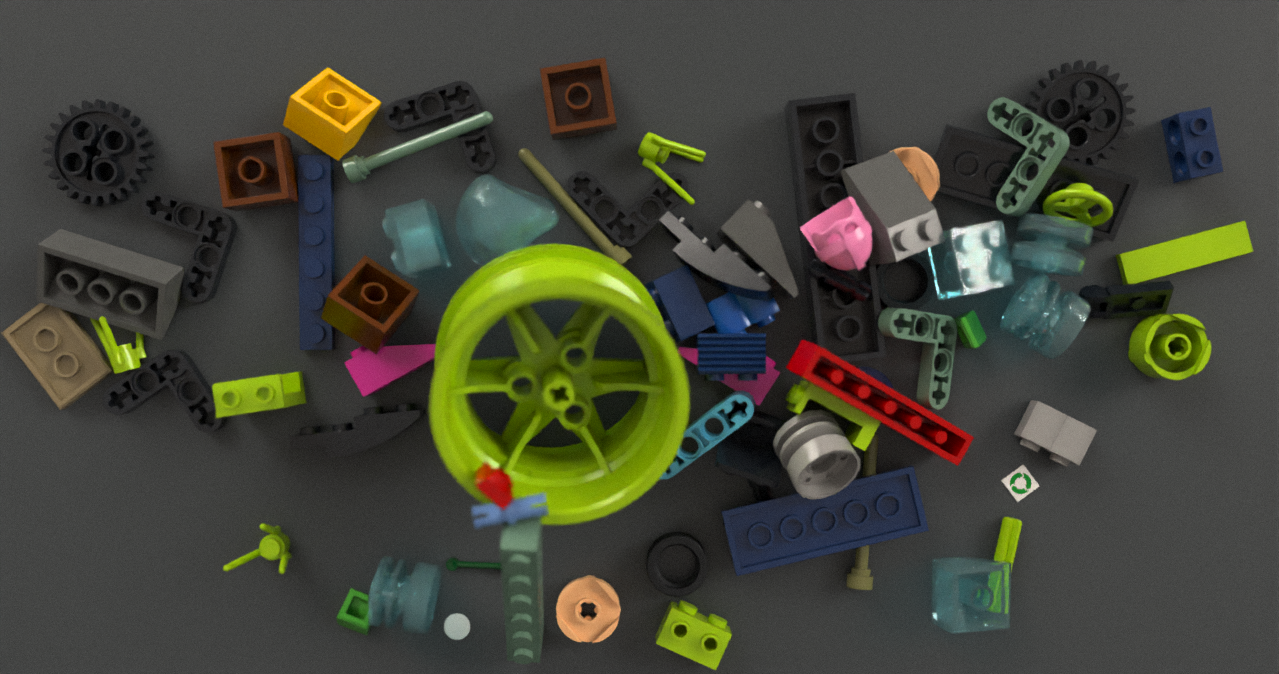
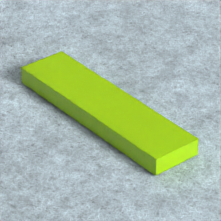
(1184, 253)

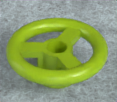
(1077, 201)

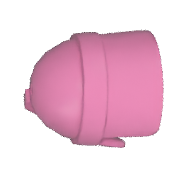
(840, 236)

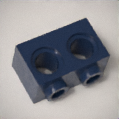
(1192, 145)

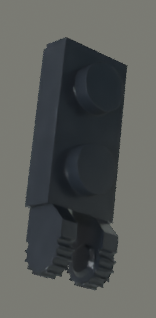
(1127, 299)

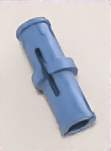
(516, 510)

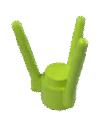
(657, 149)
(123, 356)
(271, 547)

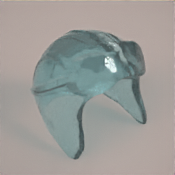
(500, 218)

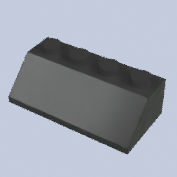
(108, 282)

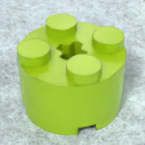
(1185, 336)

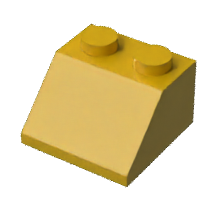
(330, 113)

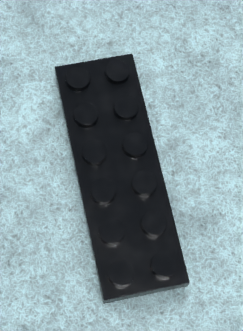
(978, 165)

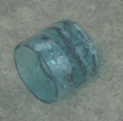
(1045, 316)
(398, 594)

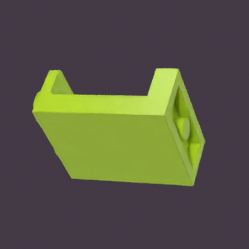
(258, 394)
(862, 425)

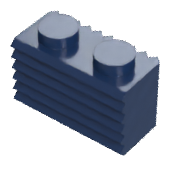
(731, 355)

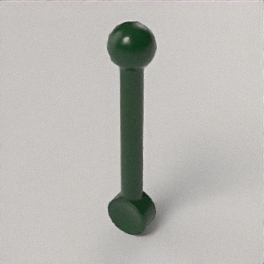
(453, 564)

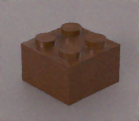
(578, 99)
(256, 171)
(370, 304)

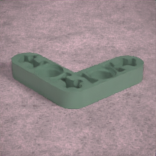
(1036, 144)
(931, 337)

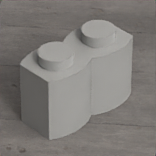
(1054, 432)

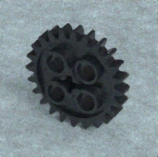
(1064, 88)
(71, 144)

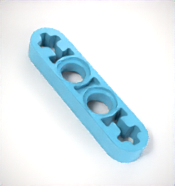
(706, 439)

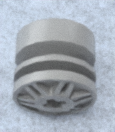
(816, 454)

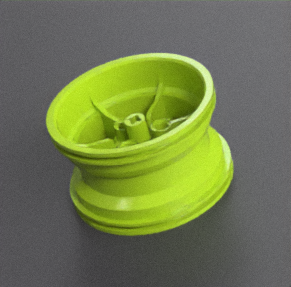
(608, 465)

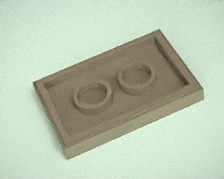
(58, 353)

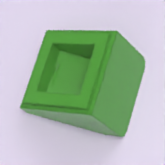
(970, 330)
(355, 612)

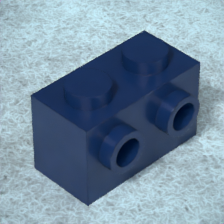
(680, 304)

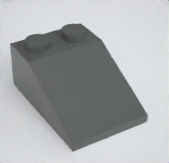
(895, 208)
(758, 240)

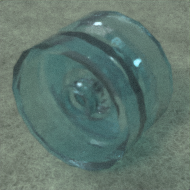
(1051, 245)

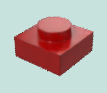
(495, 485)

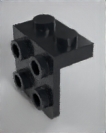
(751, 450)

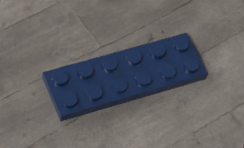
(802, 528)

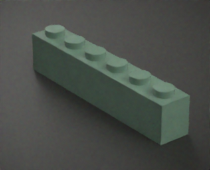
(523, 589)

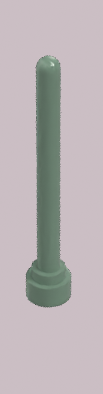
(358, 167)

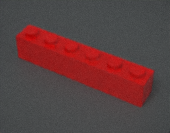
(879, 401)

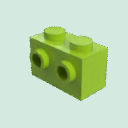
(694, 634)

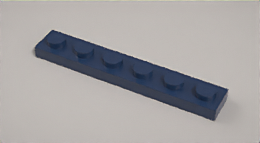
(315, 249)

